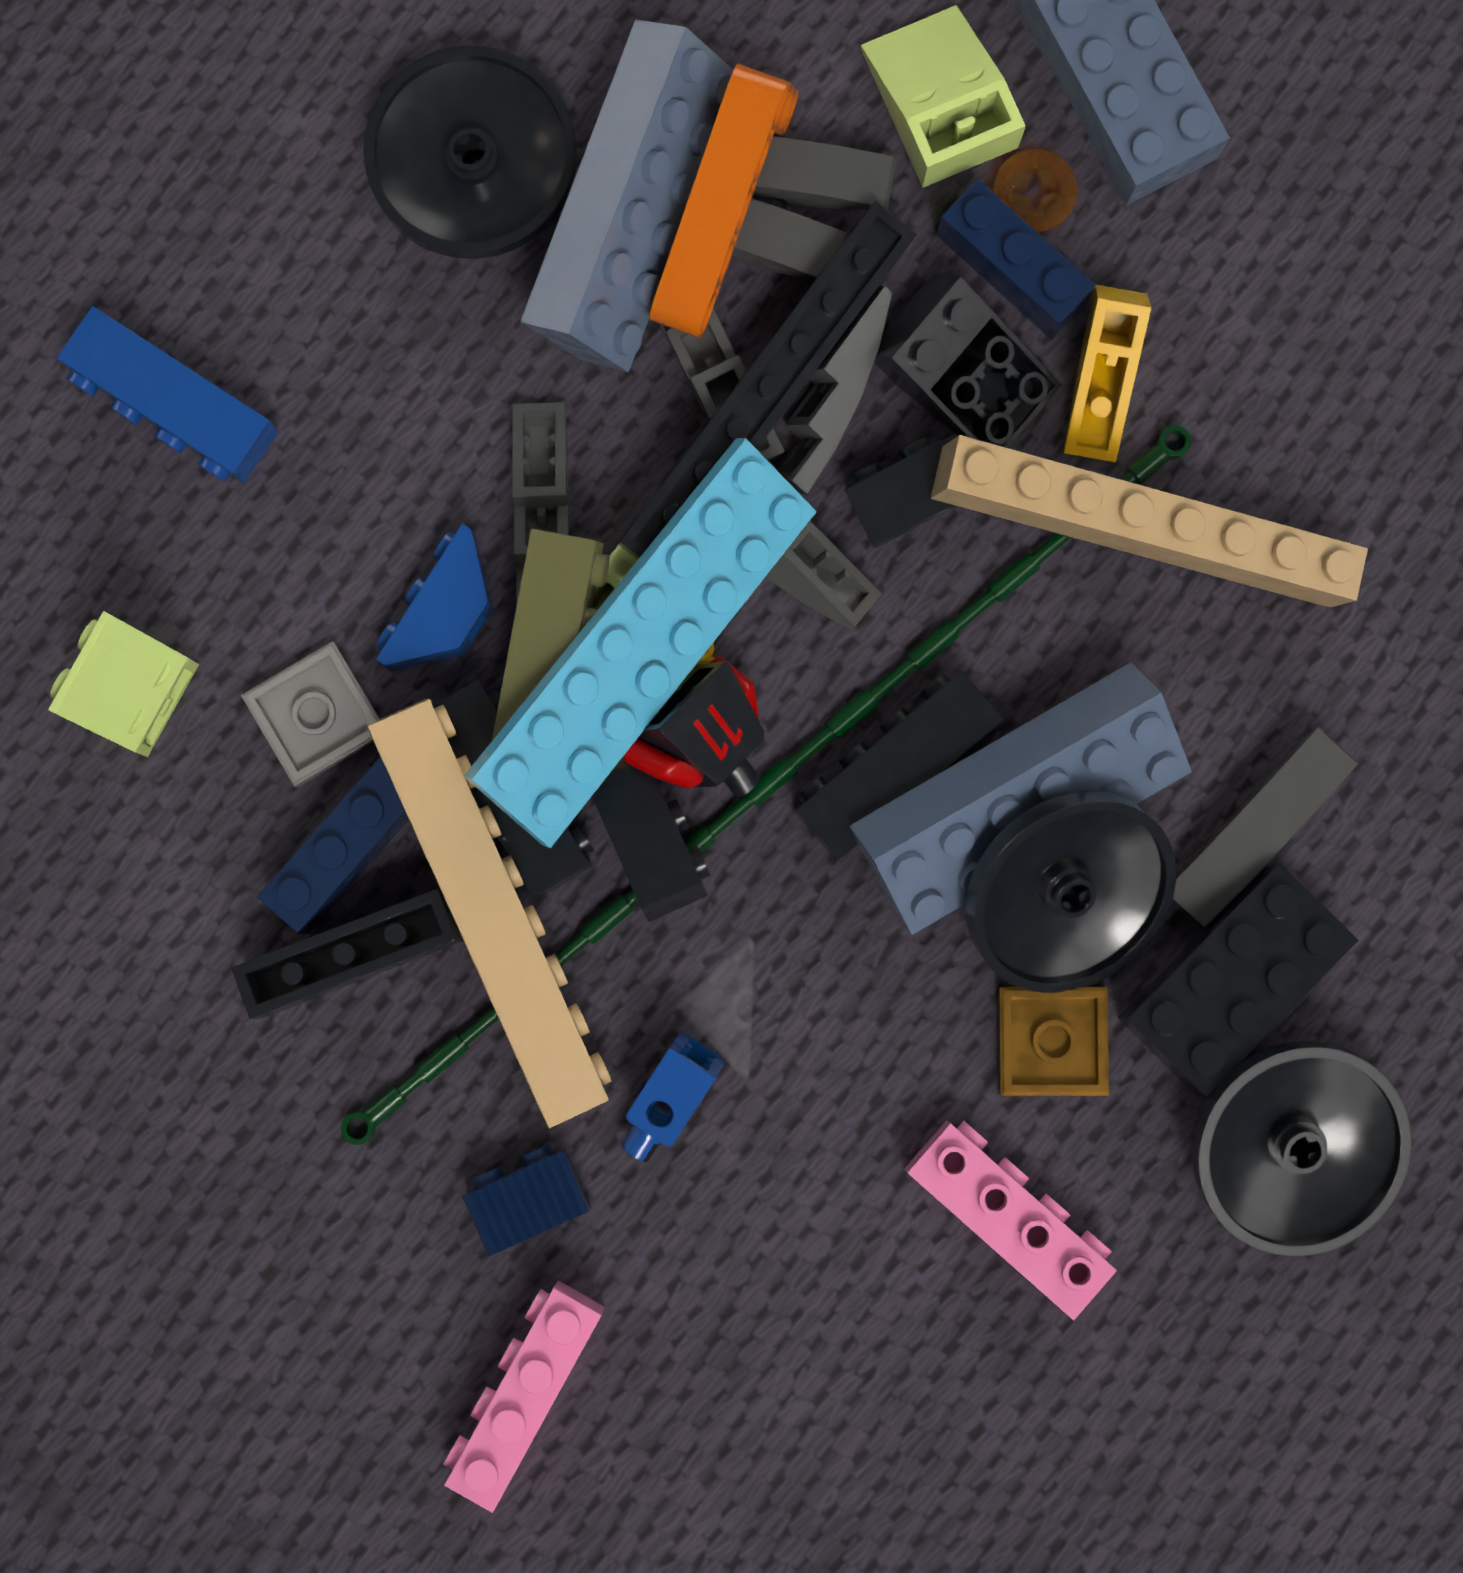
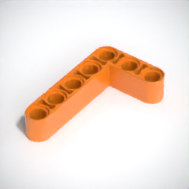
(747, 119)

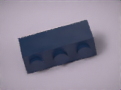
(1014, 259)

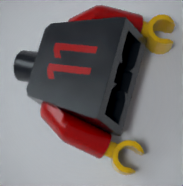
(704, 731)

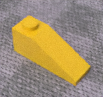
(1106, 372)

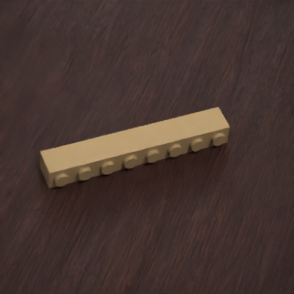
(1148, 522)
(488, 911)

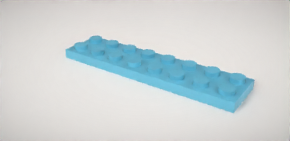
(641, 643)

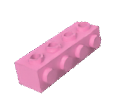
(1010, 1219)
(524, 1397)

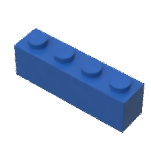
(167, 395)

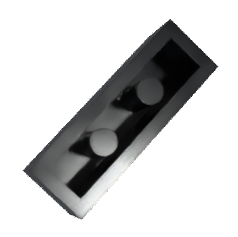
(650, 841)

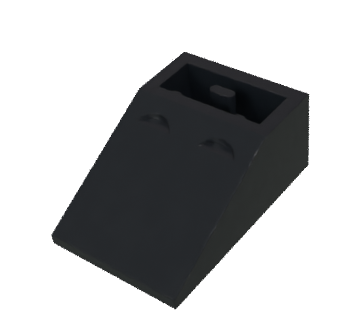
(964, 363)

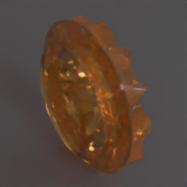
(1052, 176)

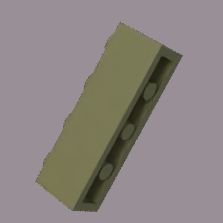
(550, 611)

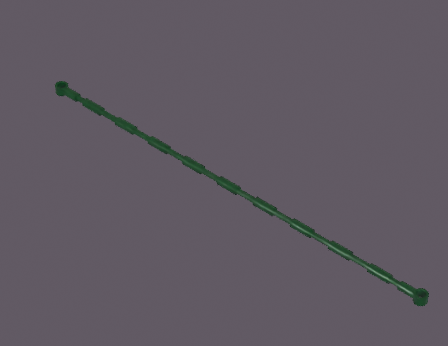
(768, 784)

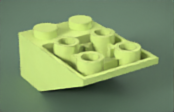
(944, 95)
(122, 684)

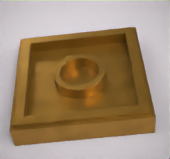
(1053, 1042)

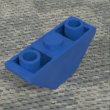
(442, 610)

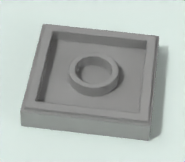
(313, 714)

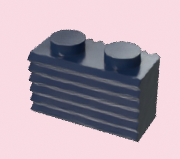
(526, 1200)

